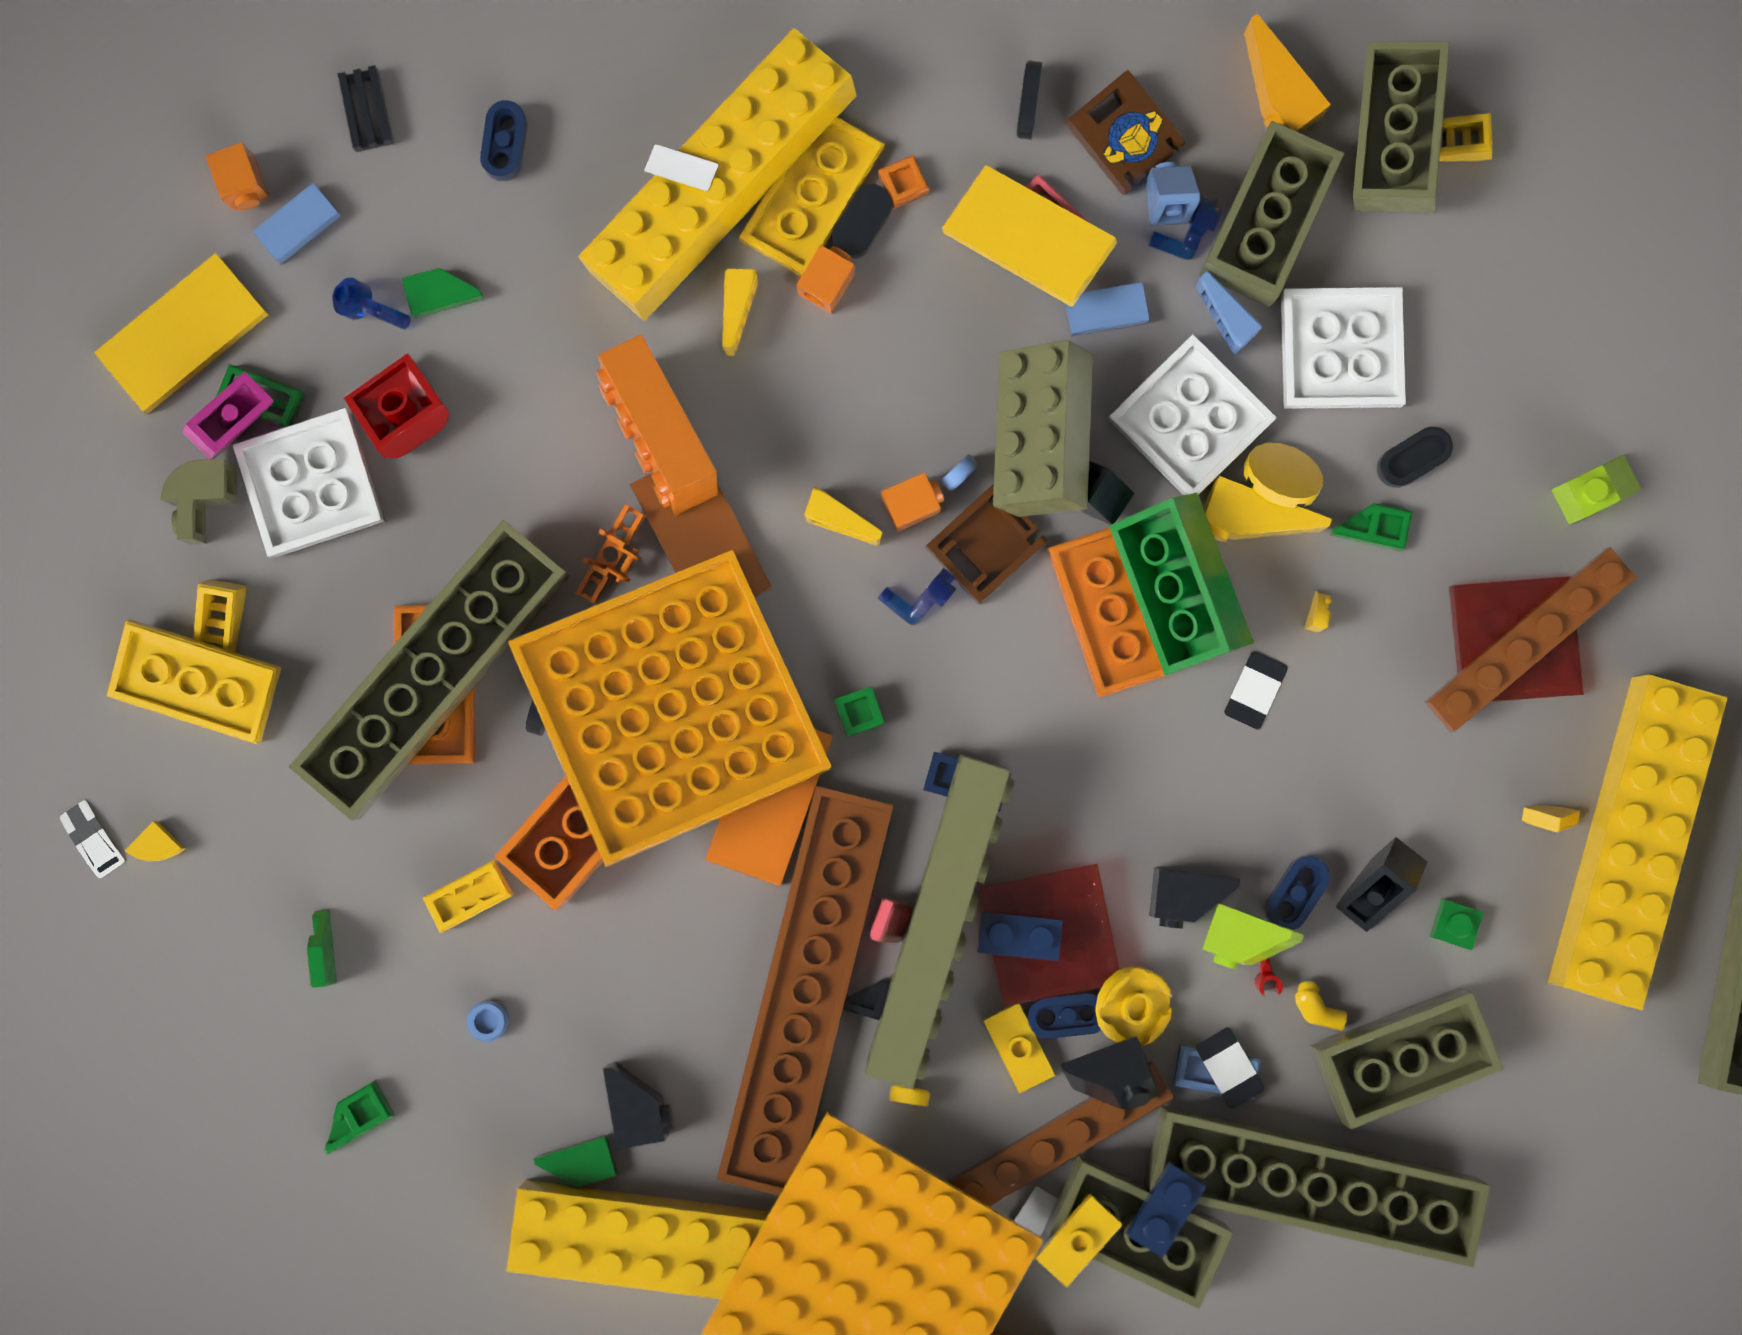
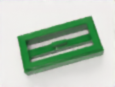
(289, 408)

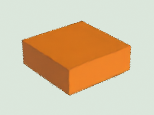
(903, 181)

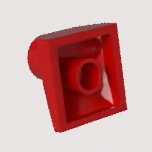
(398, 408)

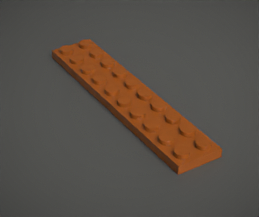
(805, 990)

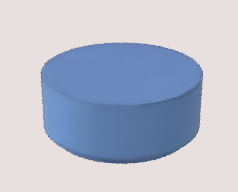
(959, 472)
(487, 1020)

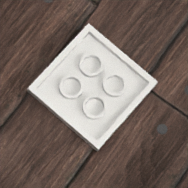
(1343, 347)
(1191, 417)
(308, 483)

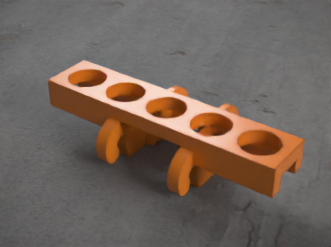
(621, 546)

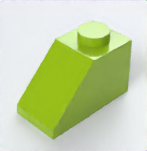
(1596, 489)
(1245, 938)

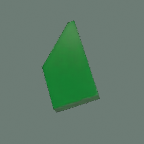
(437, 291)
(1377, 526)
(321, 951)
(358, 1115)
(581, 1162)

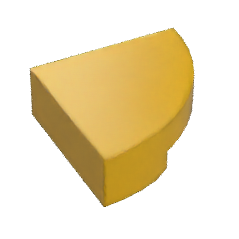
(1319, 615)
(1551, 817)
(155, 844)

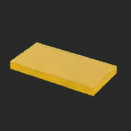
(812, 196)
(1029, 235)
(181, 333)
(193, 681)

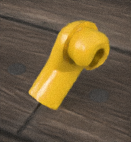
(1314, 1009)

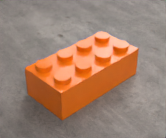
(657, 424)
(553, 849)

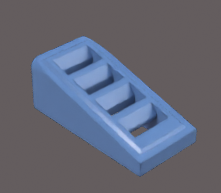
(1231, 317)

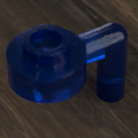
(1203, 219)
(354, 300)
(937, 592)

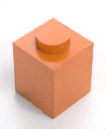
(237, 177)
(826, 278)
(912, 501)

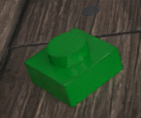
(859, 711)
(1456, 924)

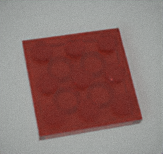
(1489, 610)
(1086, 937)

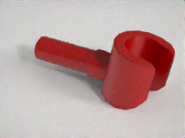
(1266, 974)

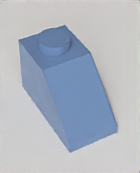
(1171, 194)

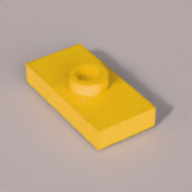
(468, 896)
(1018, 1047)
(1078, 1240)

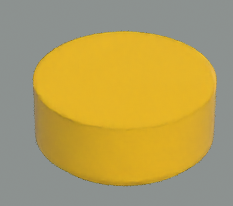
(910, 1096)

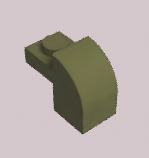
(194, 487)

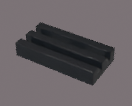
(359, 77)

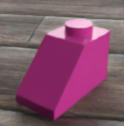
(227, 416)

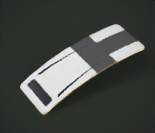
(91, 839)

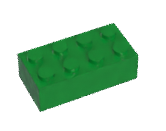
(1181, 583)

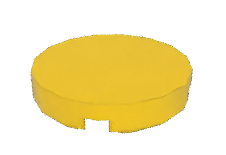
(1283, 475)
(1134, 1005)

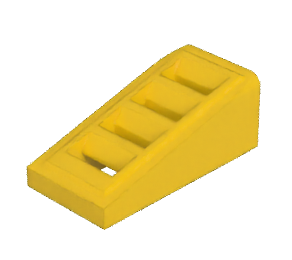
(1467, 124)
(738, 297)
(833, 515)
(233, 608)

